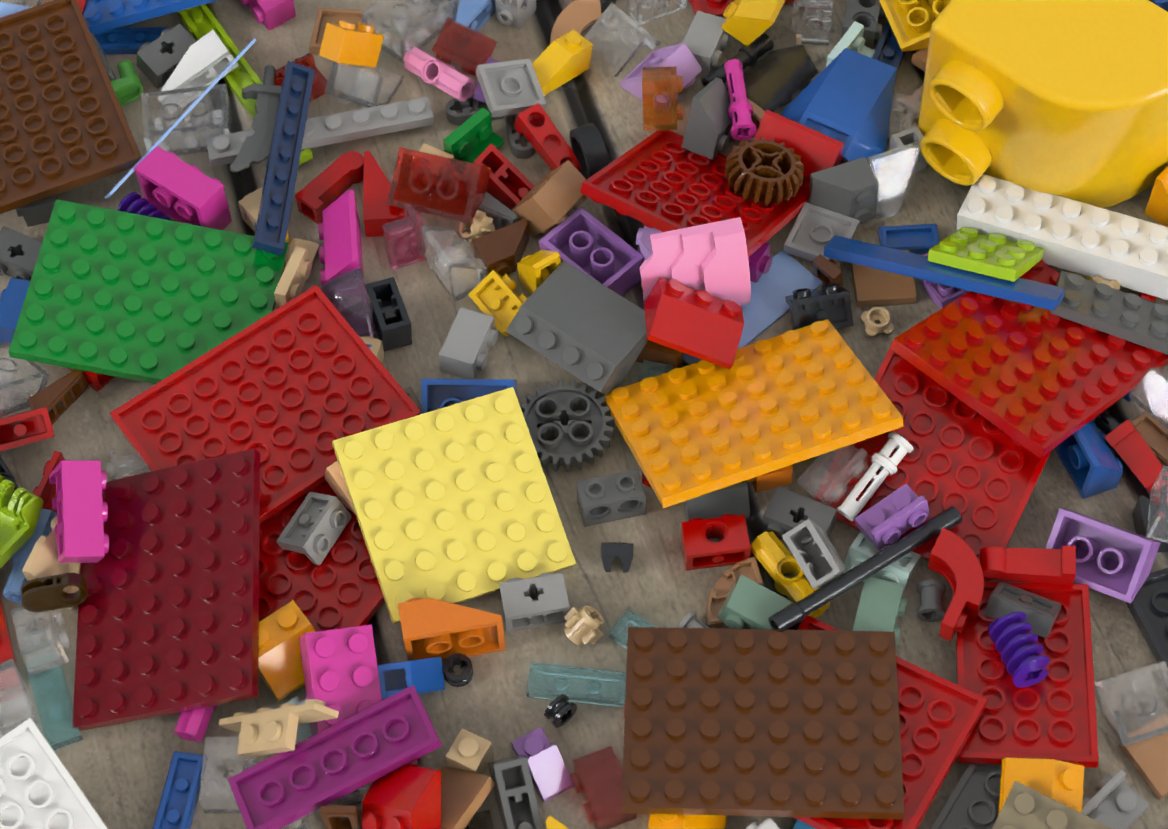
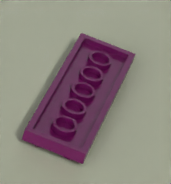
(335, 762)

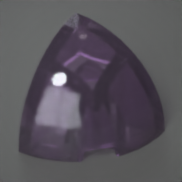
(351, 299)

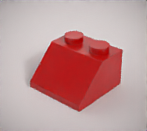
(404, 800)

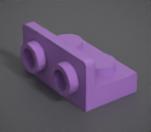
(893, 517)

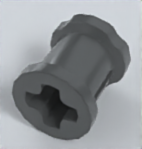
(931, 600)

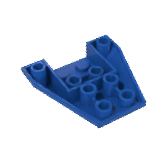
(849, 104)

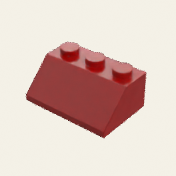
(815, 148)
(693, 322)

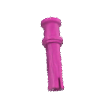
(739, 109)

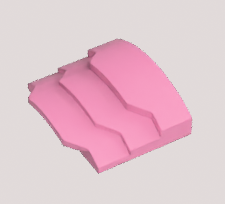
(702, 258)

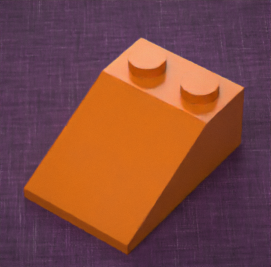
(445, 628)

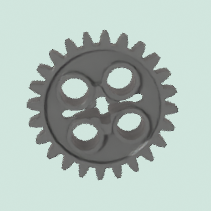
(566, 424)

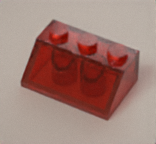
(438, 185)

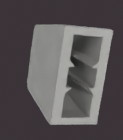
(815, 555)

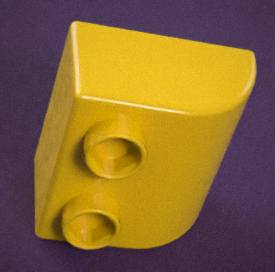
(1049, 96)

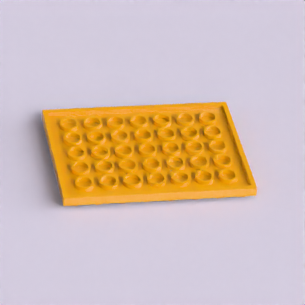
(770, 410)

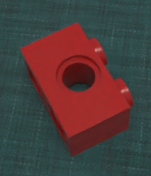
(703, 553)

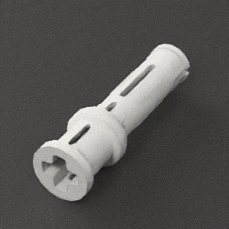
(881, 460)

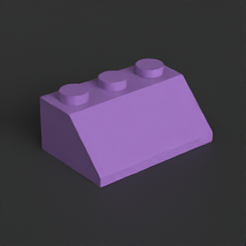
(1106, 555)

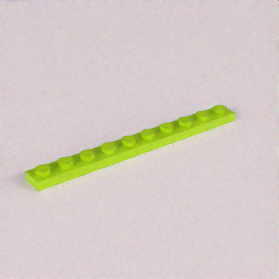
(199, 23)

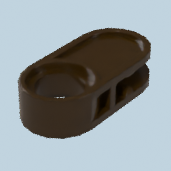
(48, 594)

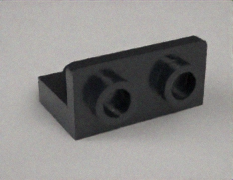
(829, 303)

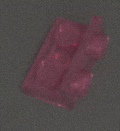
(404, 239)

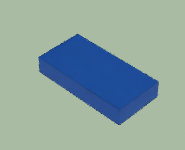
(915, 238)

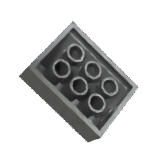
(582, 327)

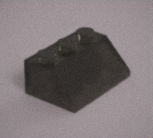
(779, 76)

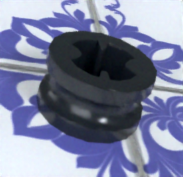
(463, 661)
(560, 710)

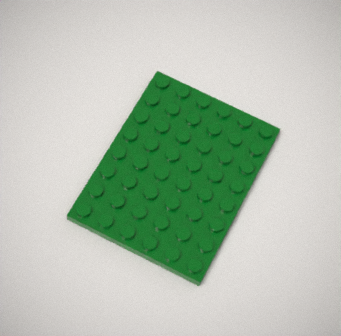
(139, 292)

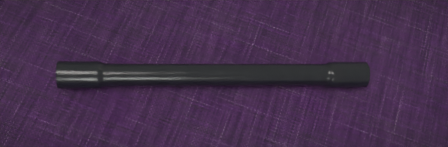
(797, 611)

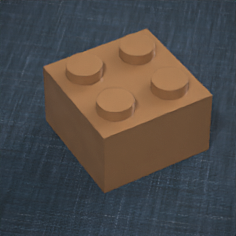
(551, 199)

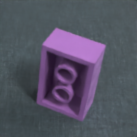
(595, 251)

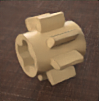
(478, 227)
(583, 625)

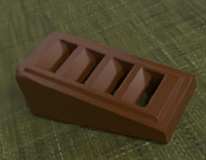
(60, 394)
(341, 817)

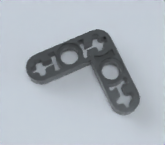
(513, 135)

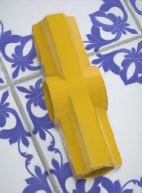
(779, 561)

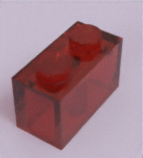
(600, 782)

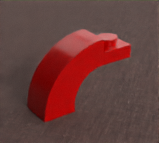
(961, 568)

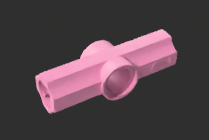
(439, 74)

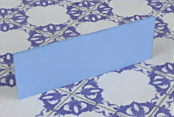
(768, 297)

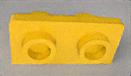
(498, 298)

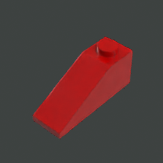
(505, 180)
(375, 198)
(25, 428)

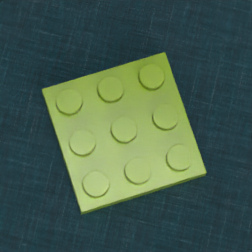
(986, 254)

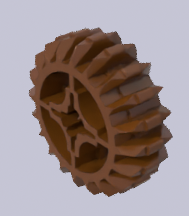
(764, 171)

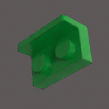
(472, 137)

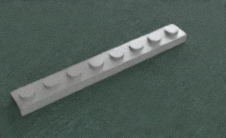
(337, 127)

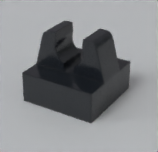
(610, 550)

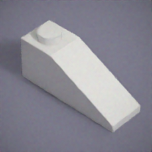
(201, 64)

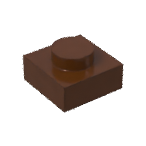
(827, 270)

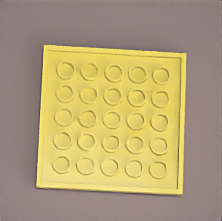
(453, 502)

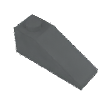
(515, 793)

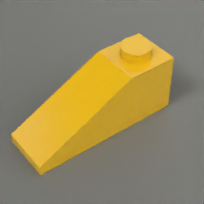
(563, 61)

